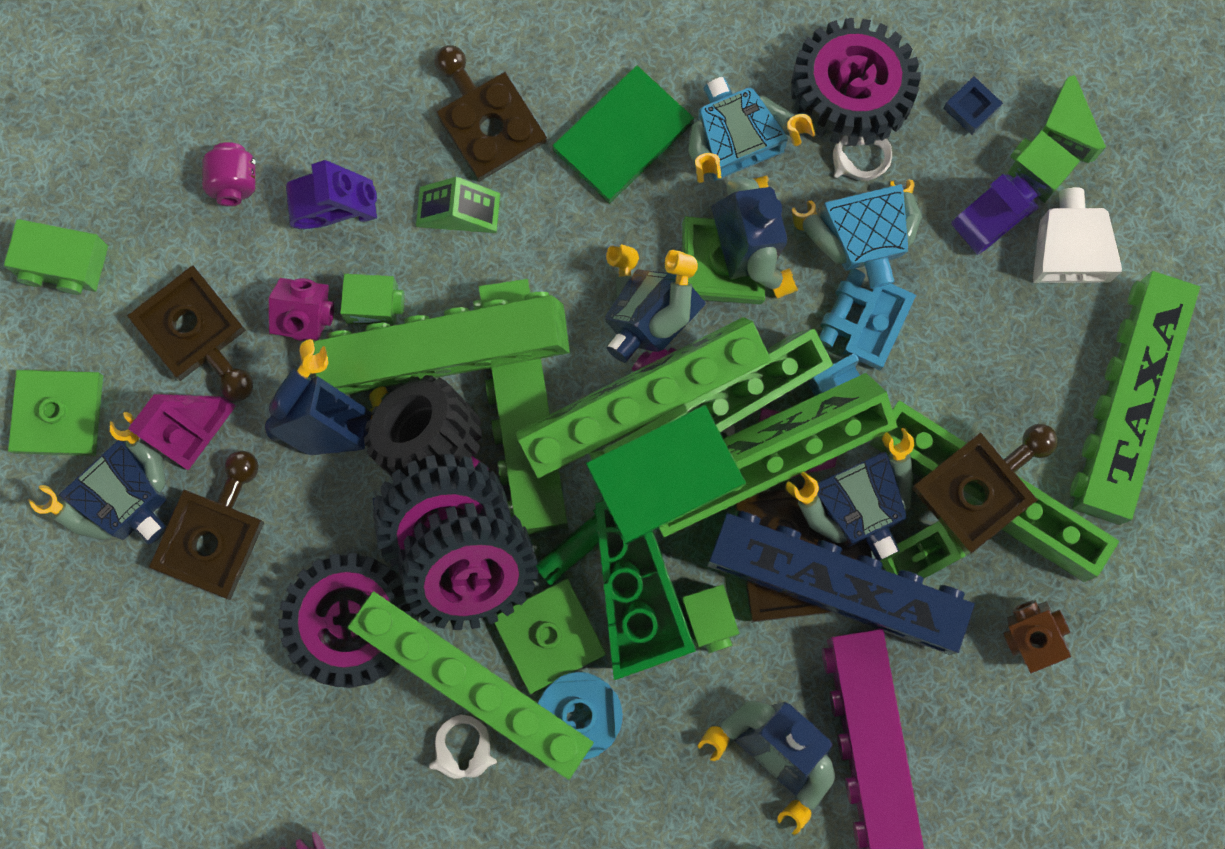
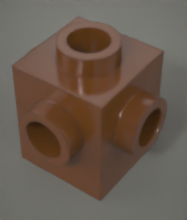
(1041, 649)

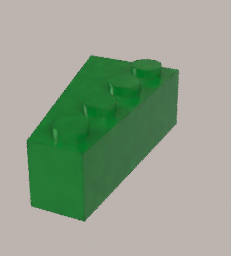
(640, 601)

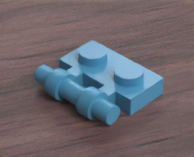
(878, 325)

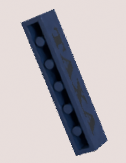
(842, 584)

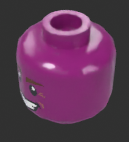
(228, 173)

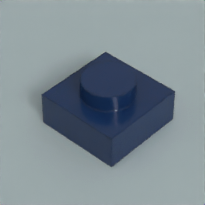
(972, 105)

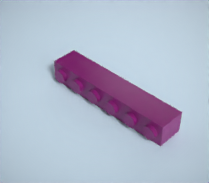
(872, 742)

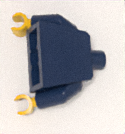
(316, 414)

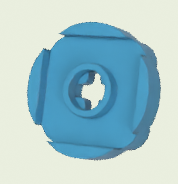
(596, 697)

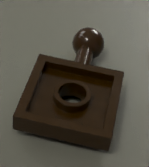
(493, 99)
(187, 351)
(1004, 491)
(198, 516)

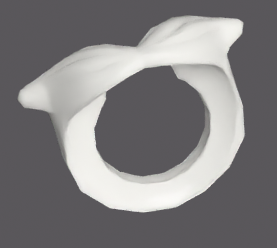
(844, 166)
(444, 759)

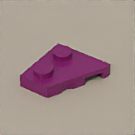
(181, 424)

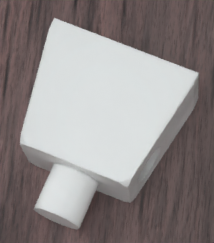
(1076, 243)

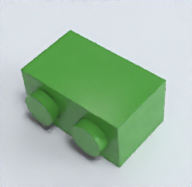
(55, 256)

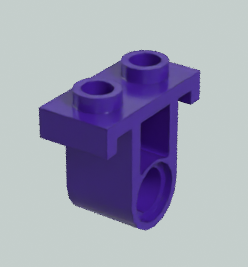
(329, 197)
(996, 212)

